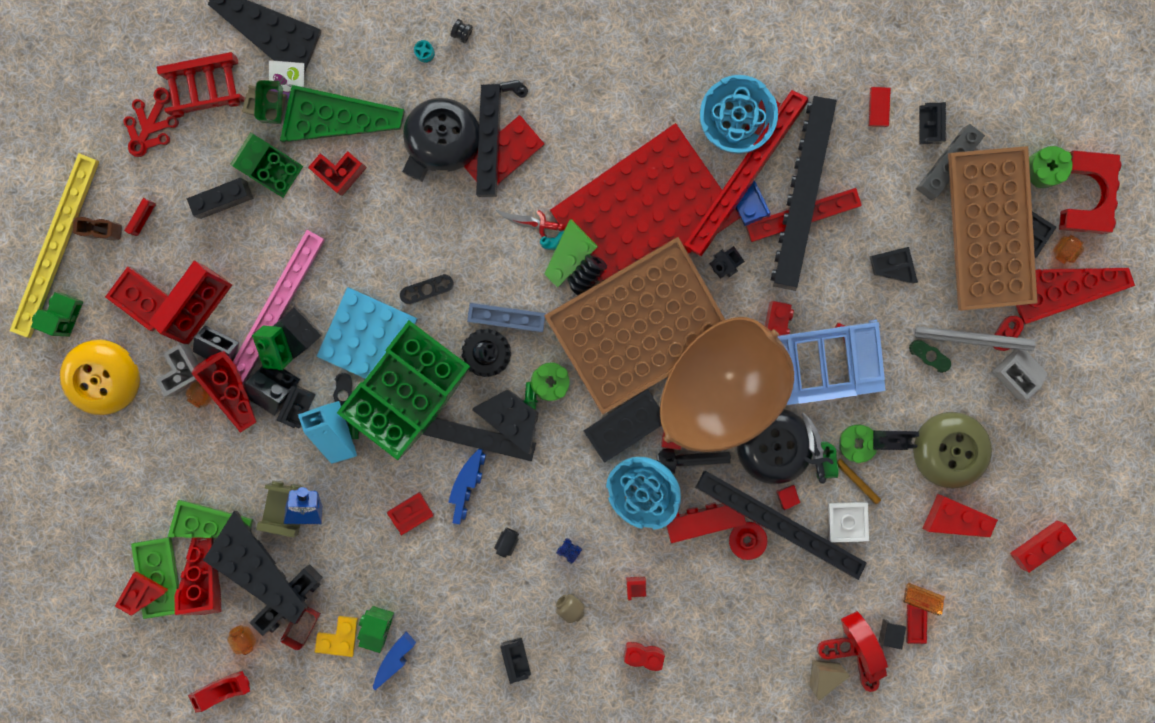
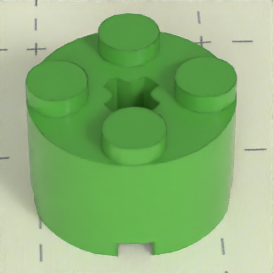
(1049, 167)

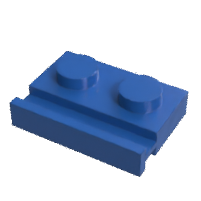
(752, 206)

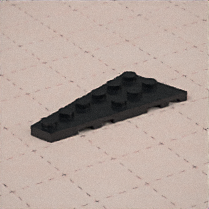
(272, 32)
(249, 565)

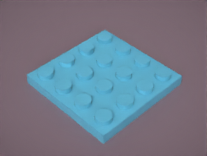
(361, 332)

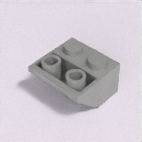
(1021, 374)

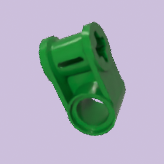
(831, 470)

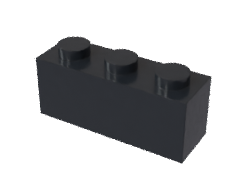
(220, 198)

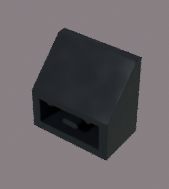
(270, 388)

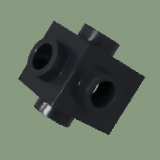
(726, 262)

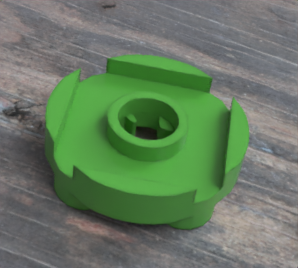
(542, 389)
(847, 443)

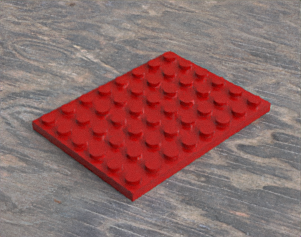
(644, 201)

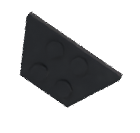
(511, 418)

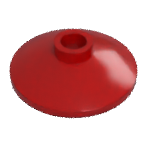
(752, 549)

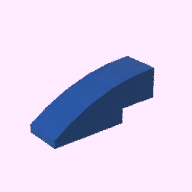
(394, 659)

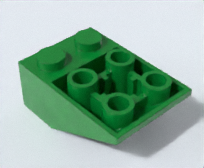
(266, 165)

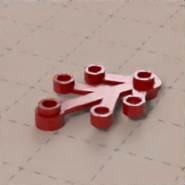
(148, 125)

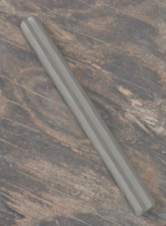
(975, 338)

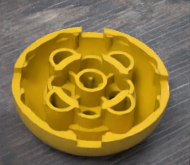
(101, 356)

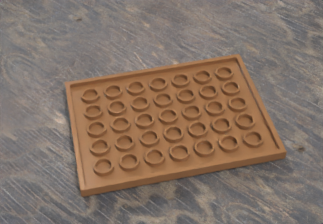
(635, 324)

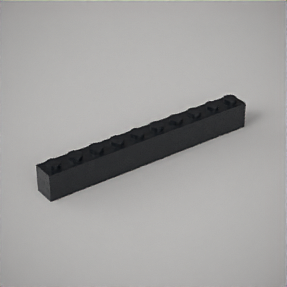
(804, 194)

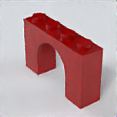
(1105, 171)

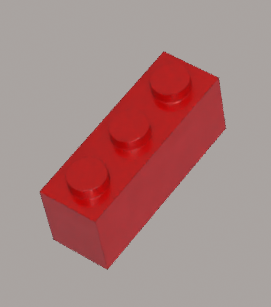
(1043, 546)

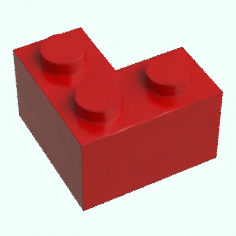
(338, 176)

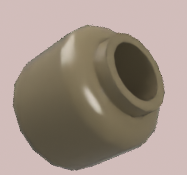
(570, 608)

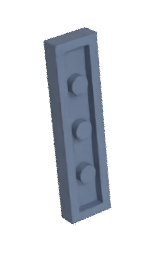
(506, 317)

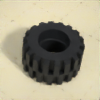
(502, 359)

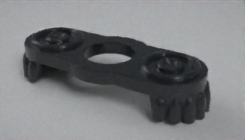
(343, 382)

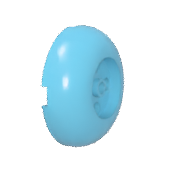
(739, 91)
(637, 508)

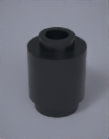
(506, 542)

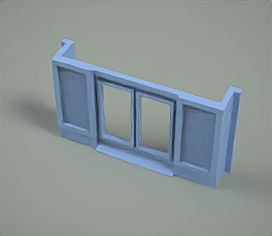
(863, 362)

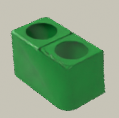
(261, 90)

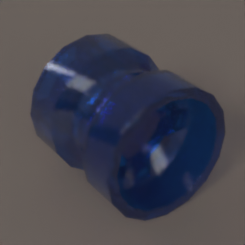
(569, 550)

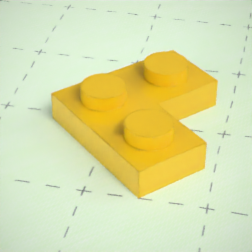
(340, 643)

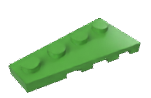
(199, 521)

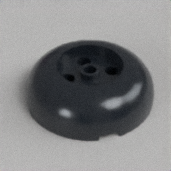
(424, 146)
(793, 464)

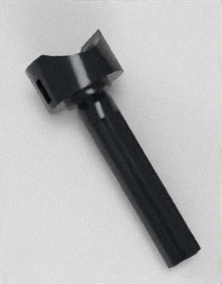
(691, 459)

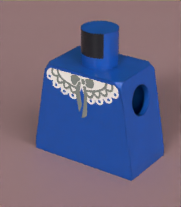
(303, 507)

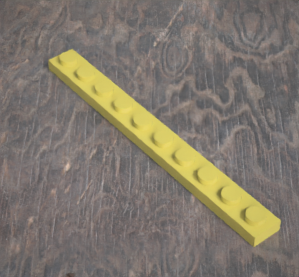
(54, 244)

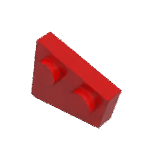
(139, 593)

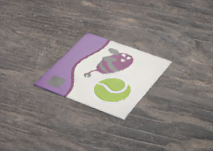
(287, 74)

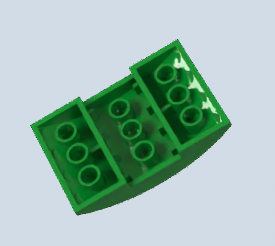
(404, 391)

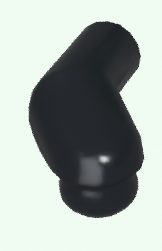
(515, 86)

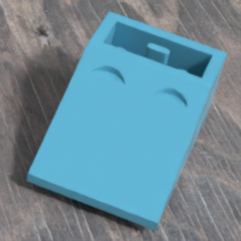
(328, 432)

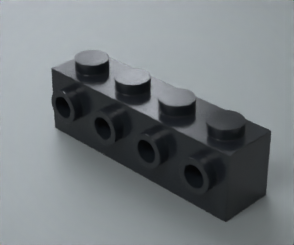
(268, 618)

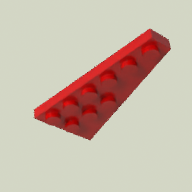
(1069, 288)

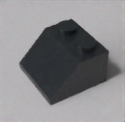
(298, 331)

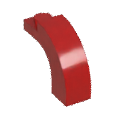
(866, 645)
(220, 690)

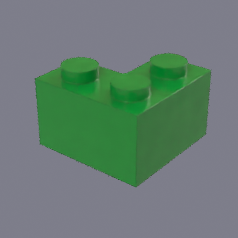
(59, 317)
(374, 628)

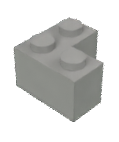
(182, 364)

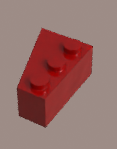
(955, 518)

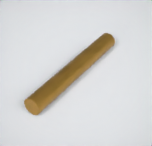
(858, 481)

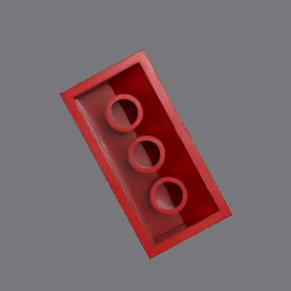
(190, 303)

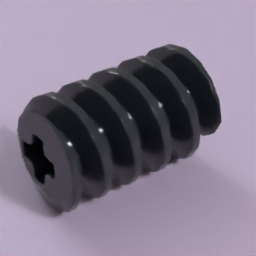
(586, 274)

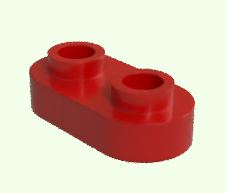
(1005, 330)

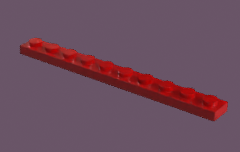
(745, 175)

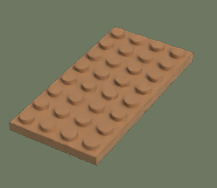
(992, 228)

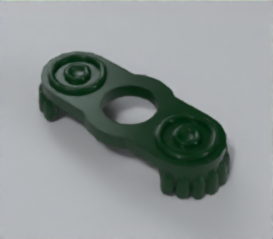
(920, 349)

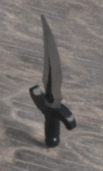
(816, 449)

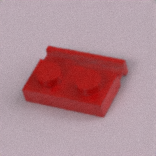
(410, 513)

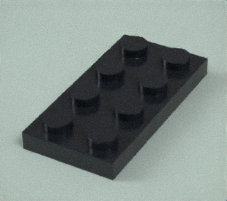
(624, 426)

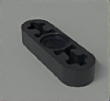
(411, 288)

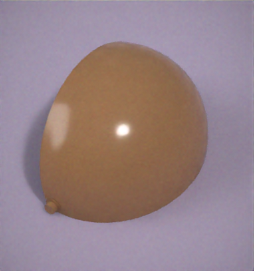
(726, 386)

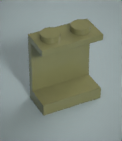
(275, 510)

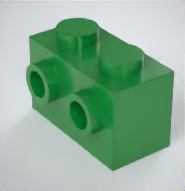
(272, 347)

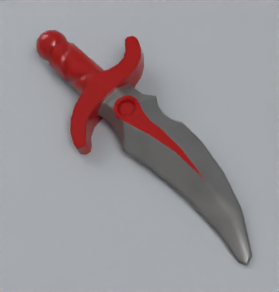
(529, 221)

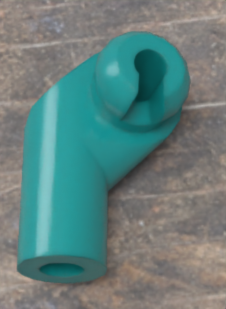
(551, 243)

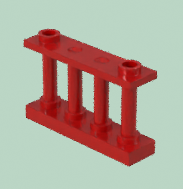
(189, 69)

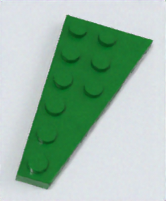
(324, 114)

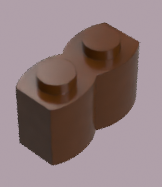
(97, 228)

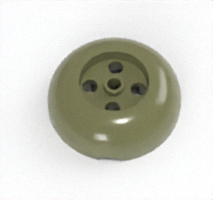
(934, 463)

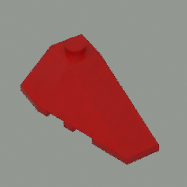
(224, 385)
(199, 585)

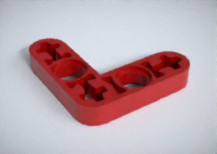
(851, 652)

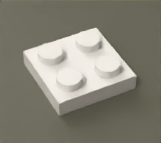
(848, 522)

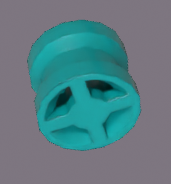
(423, 47)

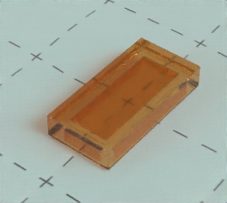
(923, 599)

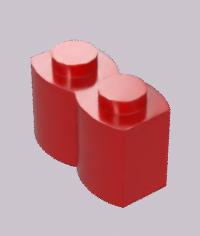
(649, 656)

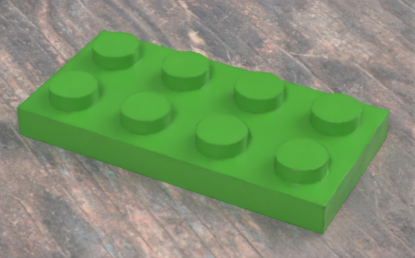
(157, 562)

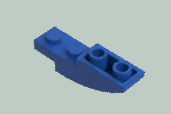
(467, 477)

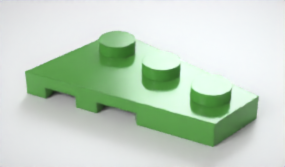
(569, 253)

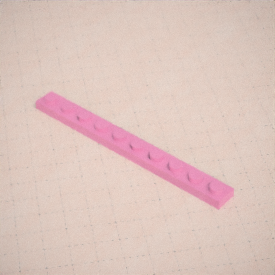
(279, 299)

